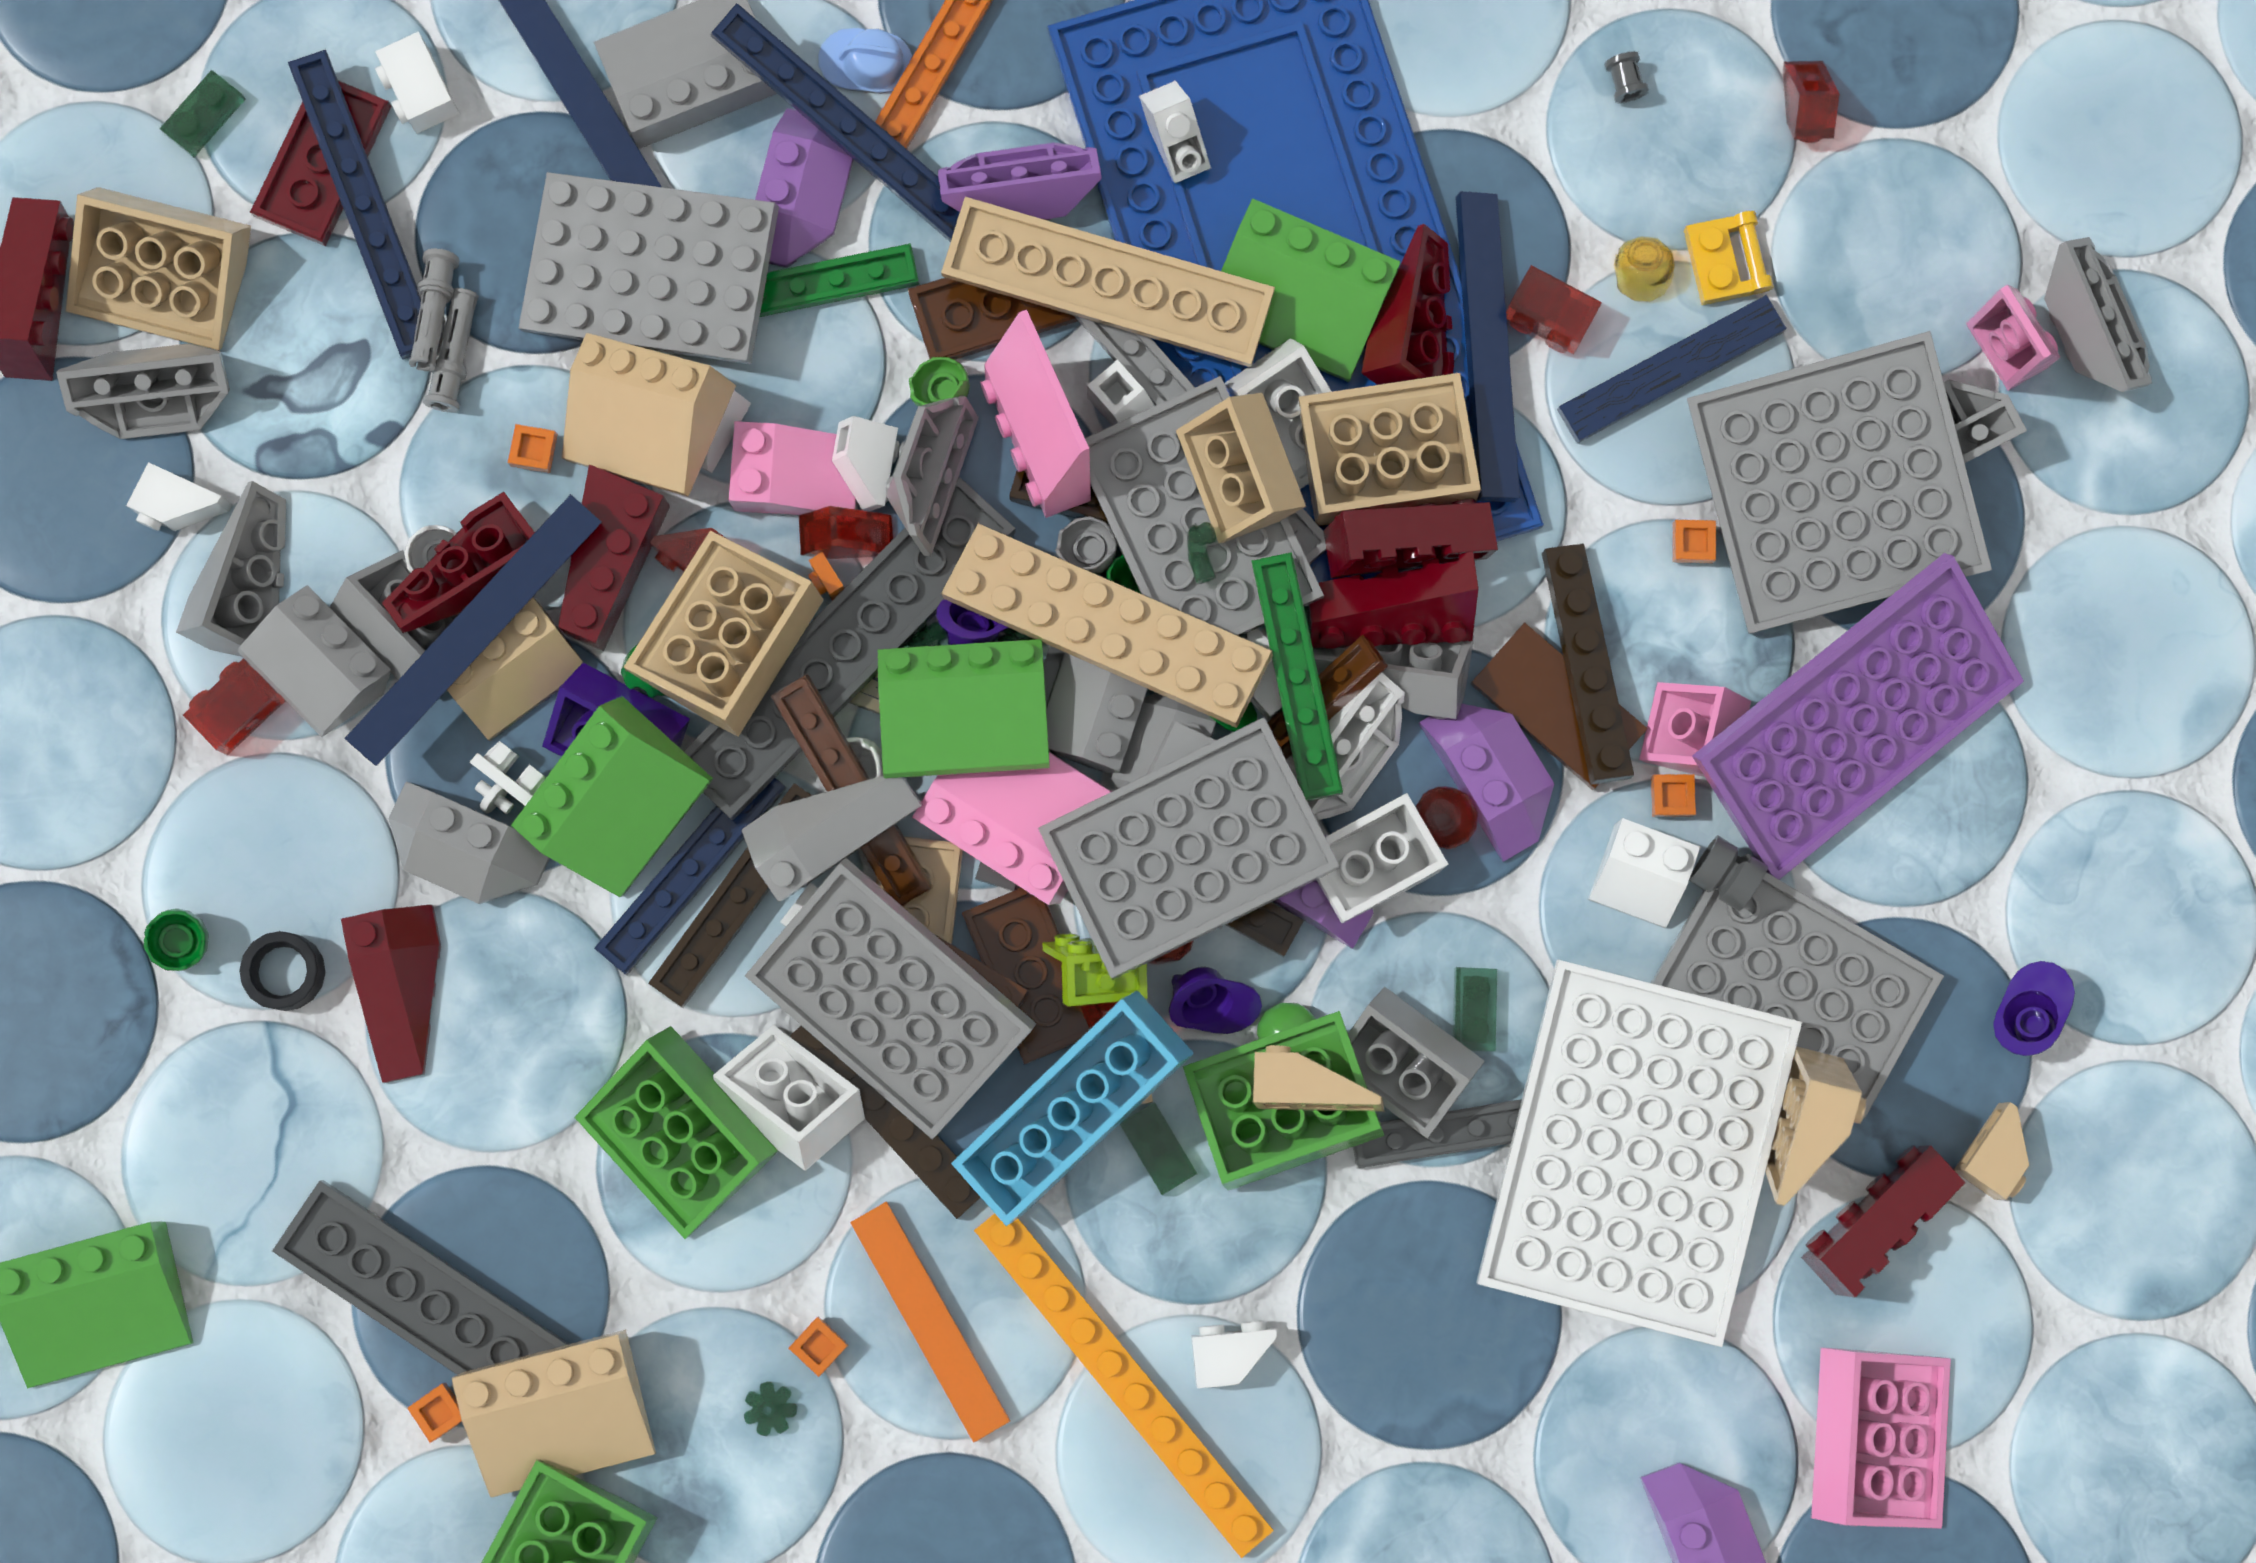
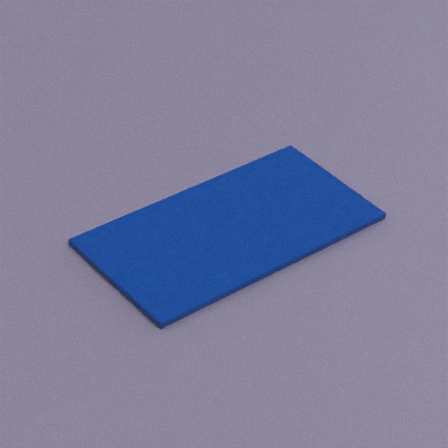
(1289, 114)

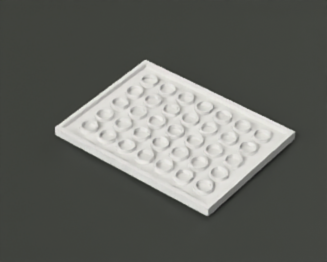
(1639, 1153)

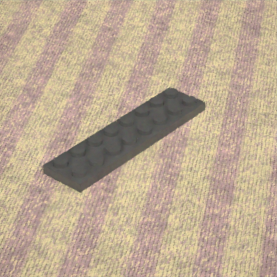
(406, 1285)

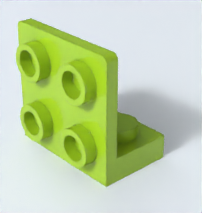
(1085, 975)

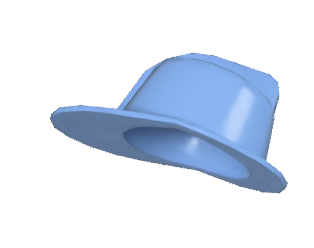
(864, 59)

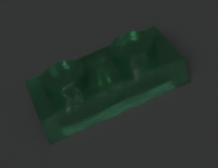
(202, 113)
(1475, 1008)
(1158, 1148)

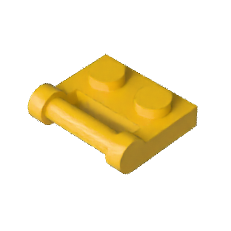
(1715, 260)

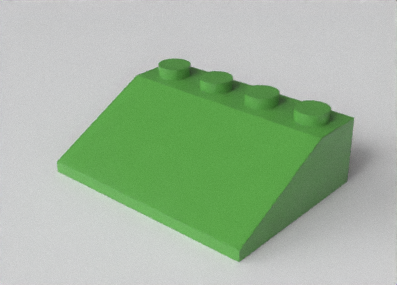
(1322, 283)
(963, 708)
(612, 798)
(675, 1131)
(1264, 1142)
(93, 1304)
(568, 1522)

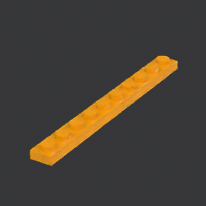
(1126, 1383)

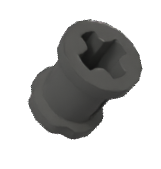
(1626, 77)

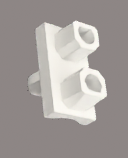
(495, 765)

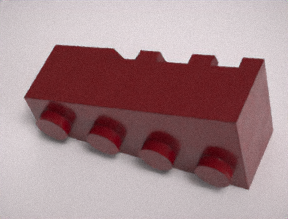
(32, 286)
(1408, 535)
(611, 557)
(1398, 606)
(1881, 1220)

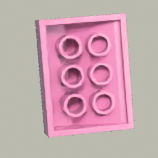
(1037, 420)
(999, 819)
(1881, 1439)

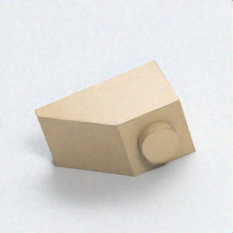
(1997, 1155)

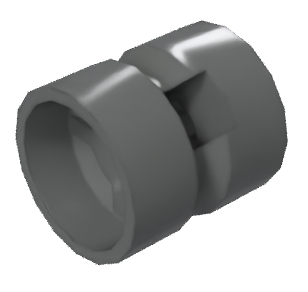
(1728, 873)

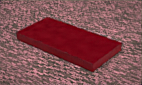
(299, 186)

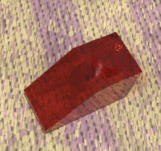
(1810, 100)
(844, 533)

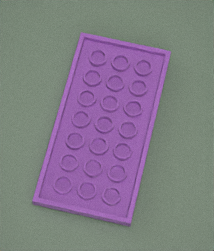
(1859, 717)

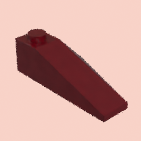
(1413, 322)
(461, 566)
(394, 973)

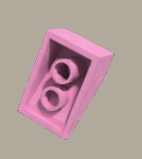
(2013, 337)
(784, 470)

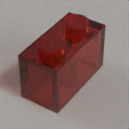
(1551, 310)
(233, 706)

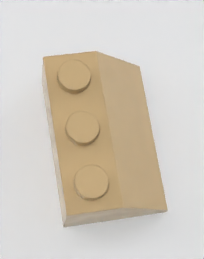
(1240, 466)
(515, 671)

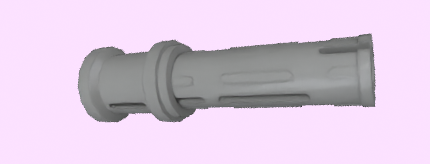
(434, 293)
(449, 365)

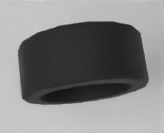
(251, 963)

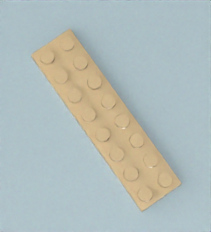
(1108, 281)
(1107, 625)

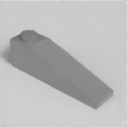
(240, 575)
(1428, 673)
(813, 834)

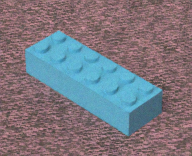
(1072, 1107)

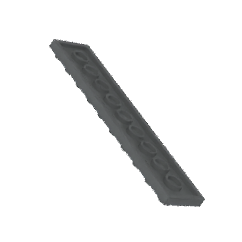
(841, 647)

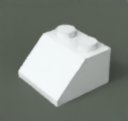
(1643, 872)

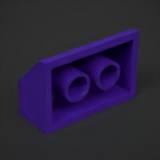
(588, 690)

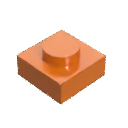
(532, 448)
(1694, 541)
(824, 576)
(1673, 795)
(818, 1346)
(436, 1412)

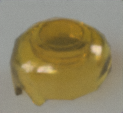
(1644, 268)

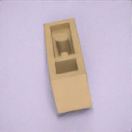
(1299, 1083)

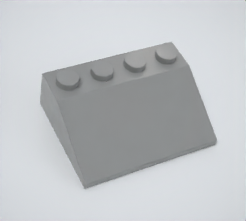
(675, 74)

